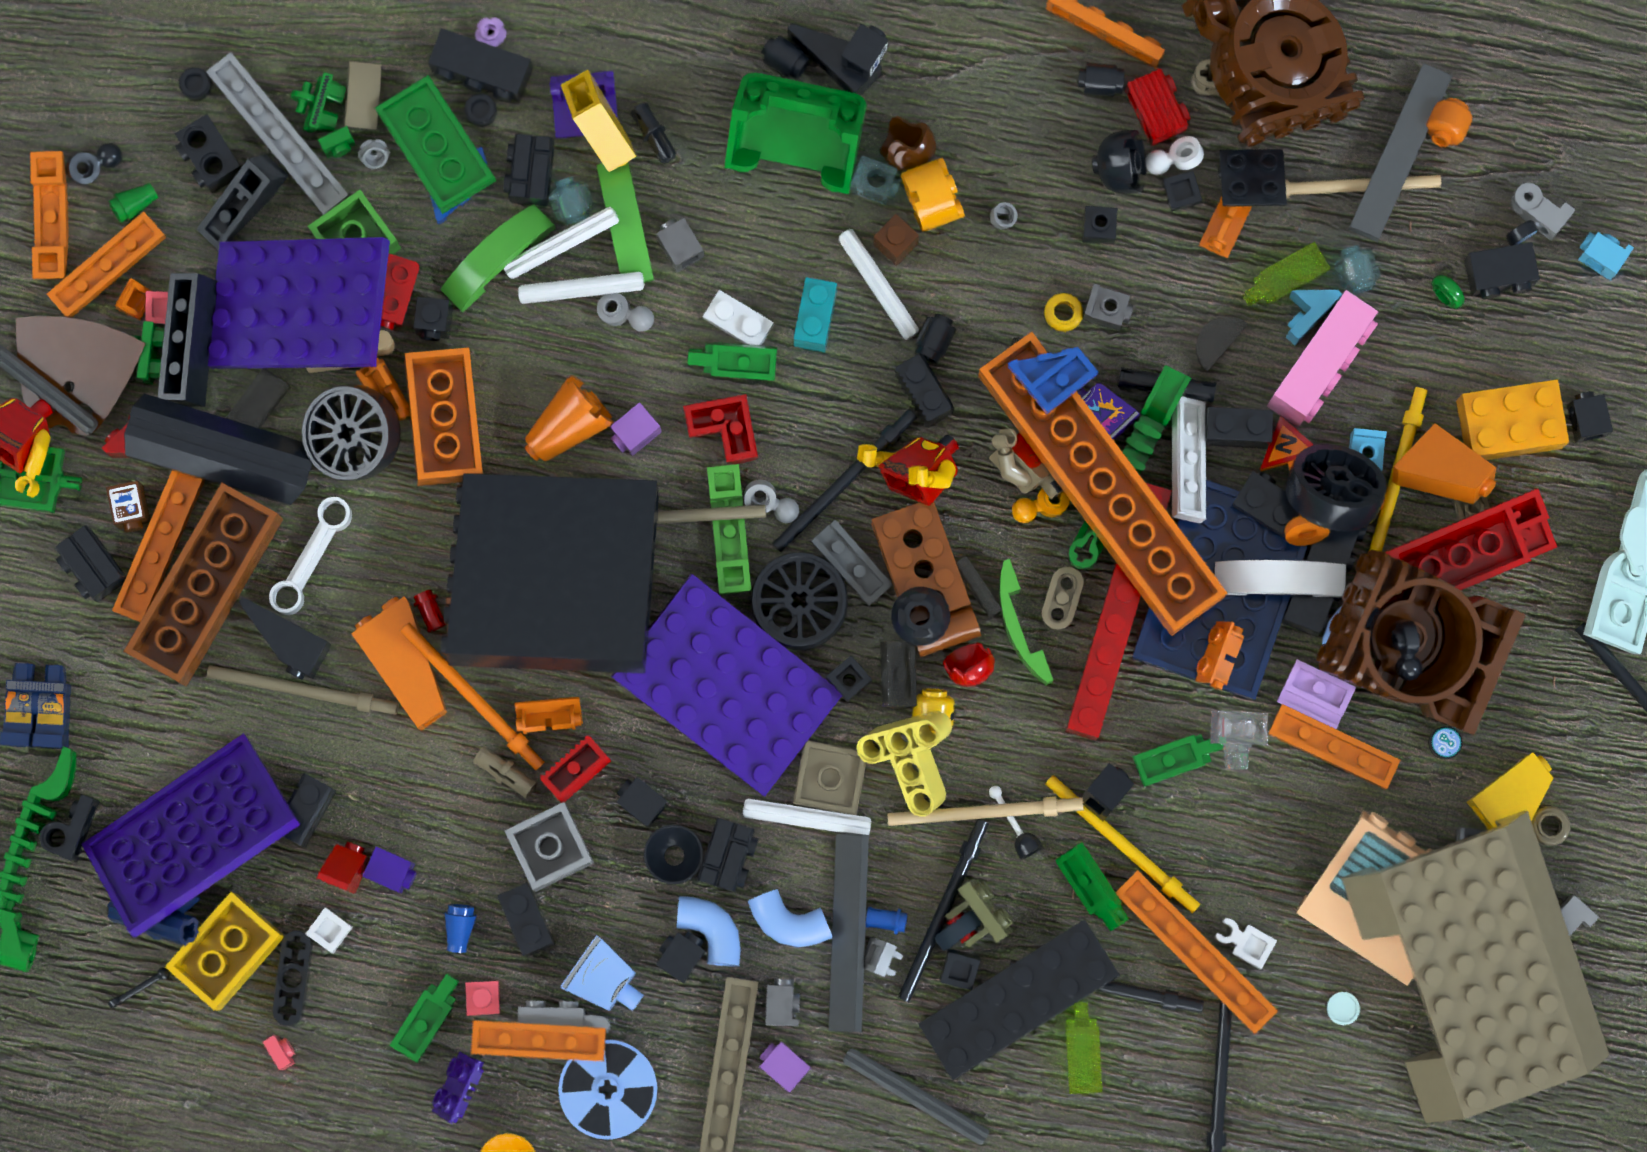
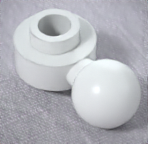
(1184, 154)

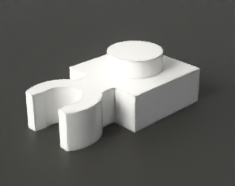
(1250, 944)

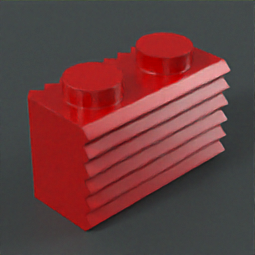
(1157, 106)
(575, 769)

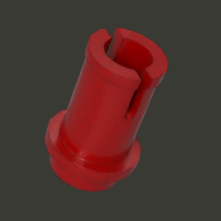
(429, 610)

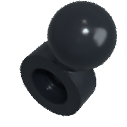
(108, 156)
(1406, 639)

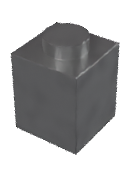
(679, 244)

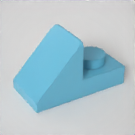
(1315, 305)

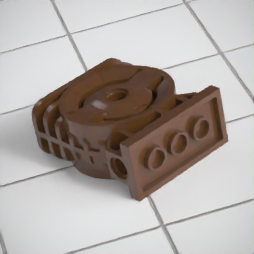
(1313, 46)
(1472, 649)

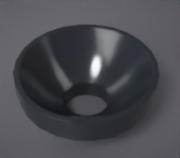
(920, 634)
(662, 840)

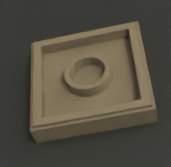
(829, 778)

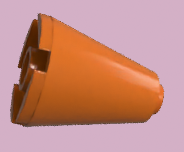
(567, 421)

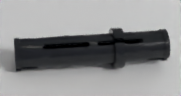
(1146, 380)

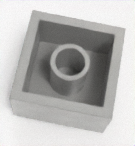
(549, 847)

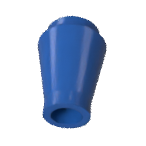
(459, 925)

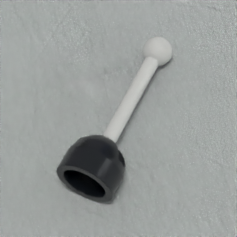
(1025, 843)

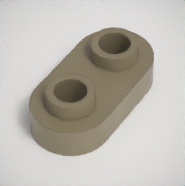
(1062, 599)

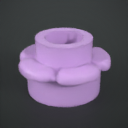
(490, 24)

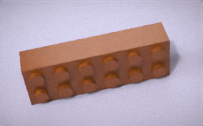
(203, 584)

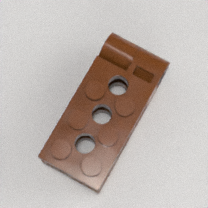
(937, 554)

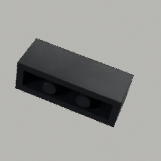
(480, 66)

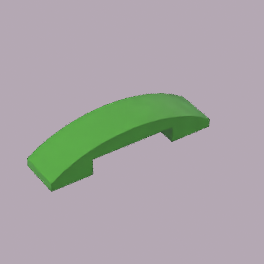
(628, 232)
(494, 254)
(729, 535)
(1034, 662)

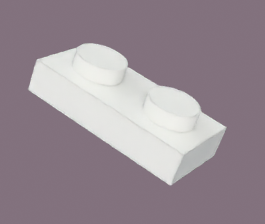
(737, 320)

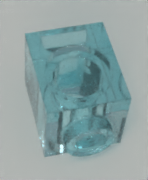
(868, 168)

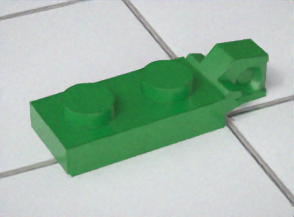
(736, 360)
(1174, 759)
(1092, 886)
(425, 1019)

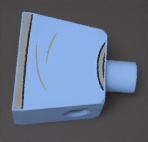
(603, 977)

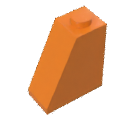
(1445, 468)

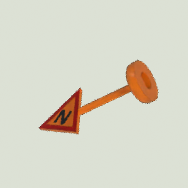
(1285, 447)

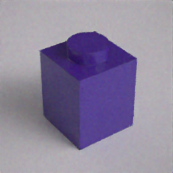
(390, 870)

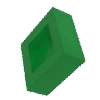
(337, 143)

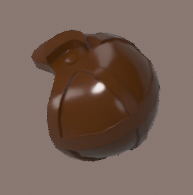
(908, 144)

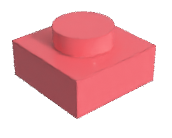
(156, 306)
(482, 998)
(280, 1051)

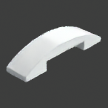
(1281, 577)

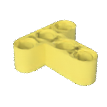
(914, 751)

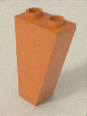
(400, 662)

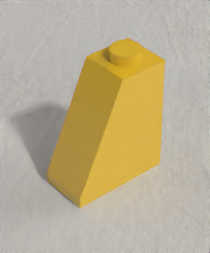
(597, 121)
(1514, 791)

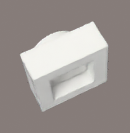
(329, 930)

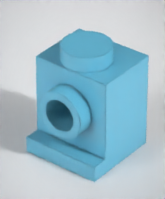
(1604, 254)
(1369, 439)

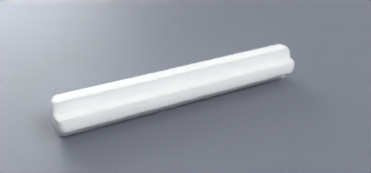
(561, 242)
(878, 284)
(581, 287)
(806, 817)

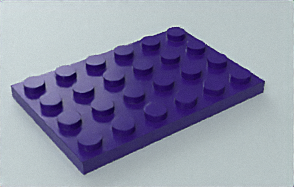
(298, 303)
(729, 686)
(189, 835)

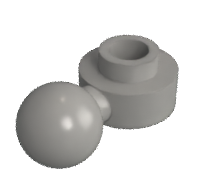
(640, 318)
(785, 509)

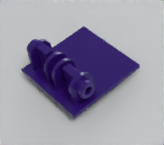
(564, 124)
(448, 1100)

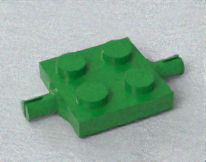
(50, 484)

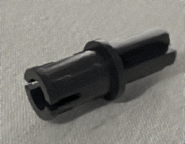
(653, 133)

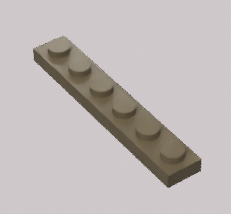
(729, 1065)

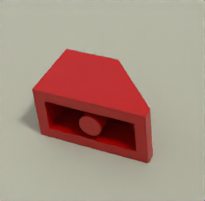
(344, 867)

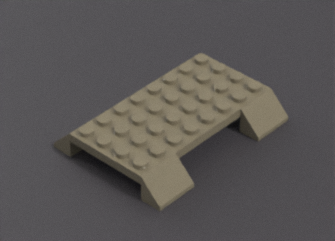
(1487, 968)

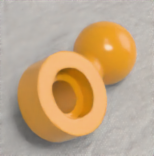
(1025, 509)

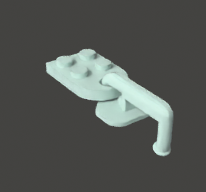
(1620, 595)

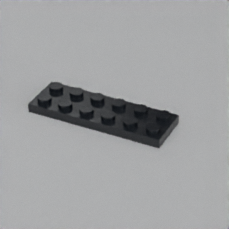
(1019, 999)

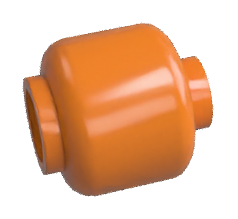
(1449, 122)

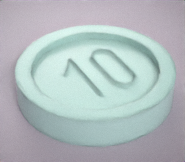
(1343, 1008)

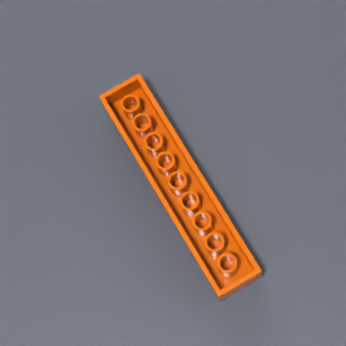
(1108, 494)

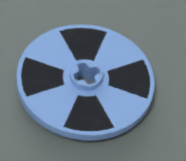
(627, 1107)

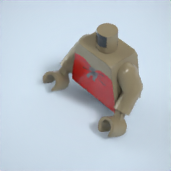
(1021, 464)

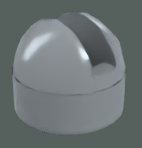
(1003, 209)

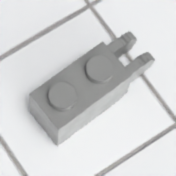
(566, 1015)

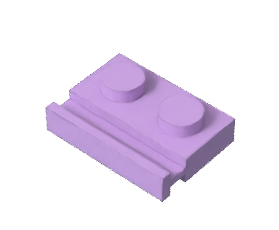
(1316, 694)

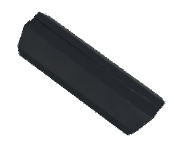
(216, 449)

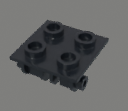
(1252, 177)

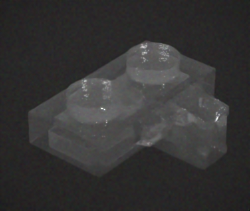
(1237, 734)

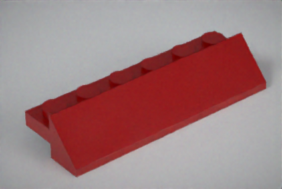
(1482, 543)

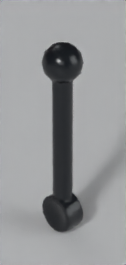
(162, 974)

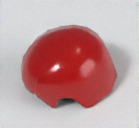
(969, 665)

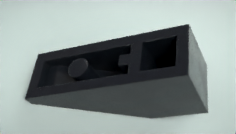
(826, 53)
(242, 199)
(291, 644)

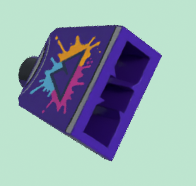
(1109, 409)

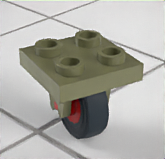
(963, 926)

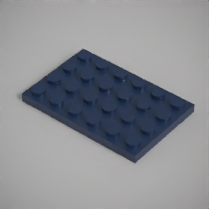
(1224, 537)

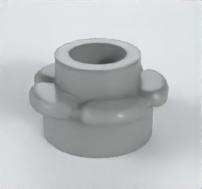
(377, 159)

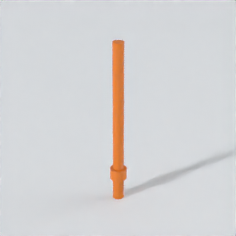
(516, 741)

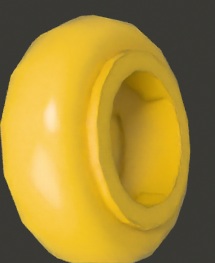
(1054, 322)

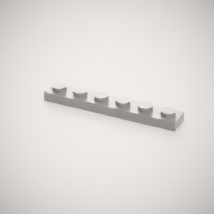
(277, 133)

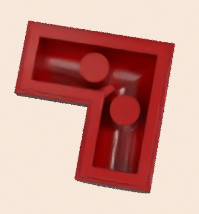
(729, 417)

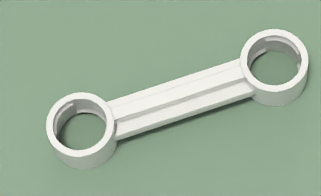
(310, 555)

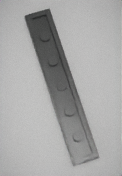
(1399, 153)
(848, 933)

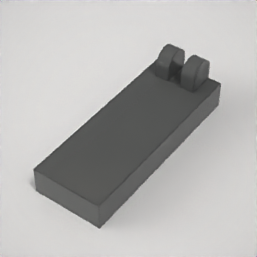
(851, 562)

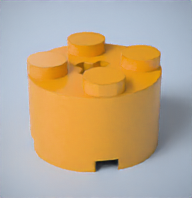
(932, 194)

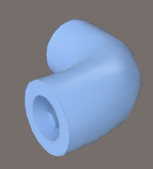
(715, 926)
(788, 927)

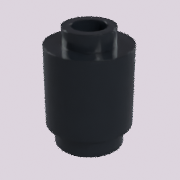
(785, 57)
(1101, 79)
(935, 338)

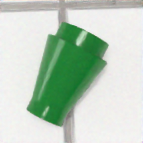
(130, 203)

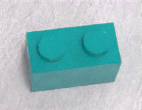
(815, 314)

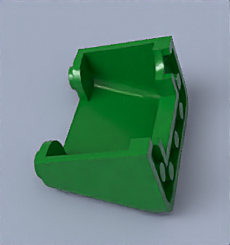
(796, 127)

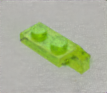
(1287, 275)
(1083, 1052)

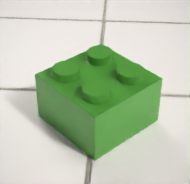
(353, 219)

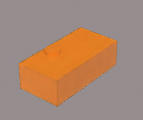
(442, 415)

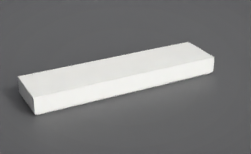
(1189, 461)

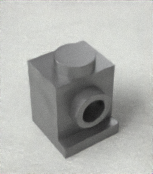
(1097, 313)
(782, 1003)

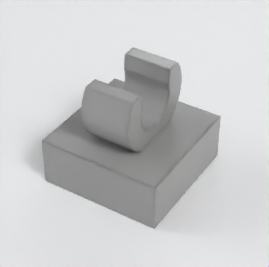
(878, 957)

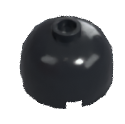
(1121, 162)

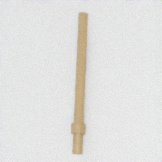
(1355, 185)
(1049, 807)

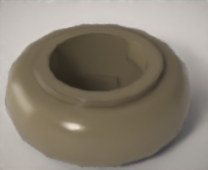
(1563, 821)

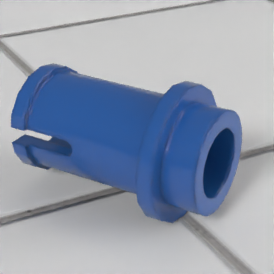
(886, 919)

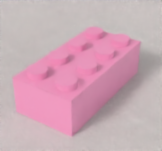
(1318, 365)

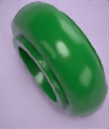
(1448, 291)

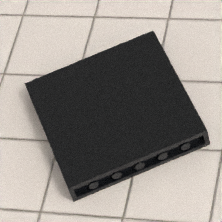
(551, 573)

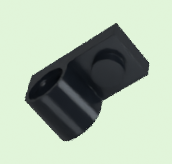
(82, 816)

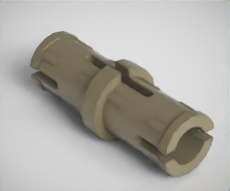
(505, 772)

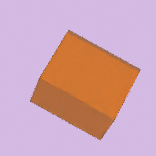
(133, 299)

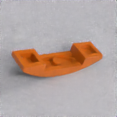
(50, 215)

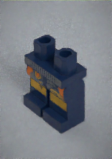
(37, 711)

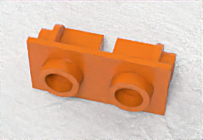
(1224, 228)
(381, 380)
(1223, 640)
(554, 713)

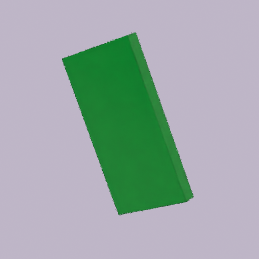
(435, 144)

